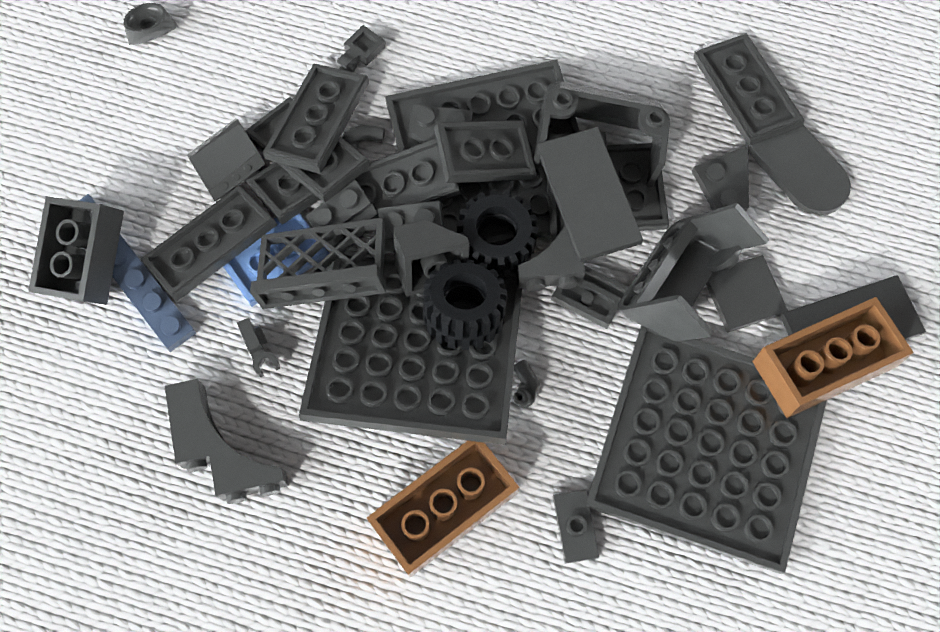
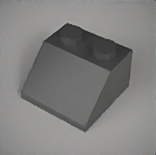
(421, 249)

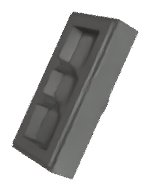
(575, 527)

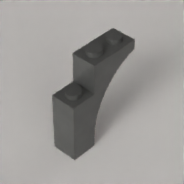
(553, 267)
(200, 443)

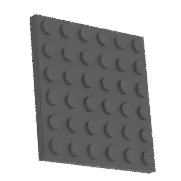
(493, 97)
(388, 374)
(705, 452)

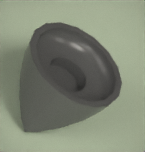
(147, 23)

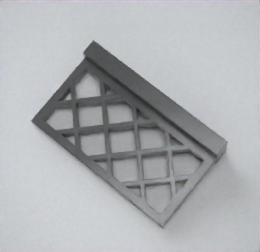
(320, 283)

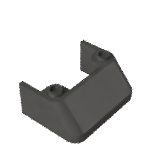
(599, 105)
(682, 266)

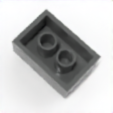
(76, 250)

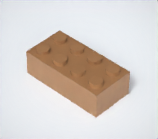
(831, 357)
(443, 505)

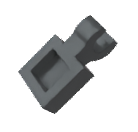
(361, 47)
(254, 340)

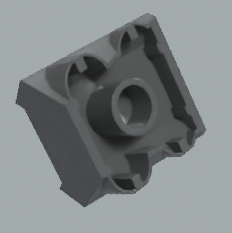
(226, 160)

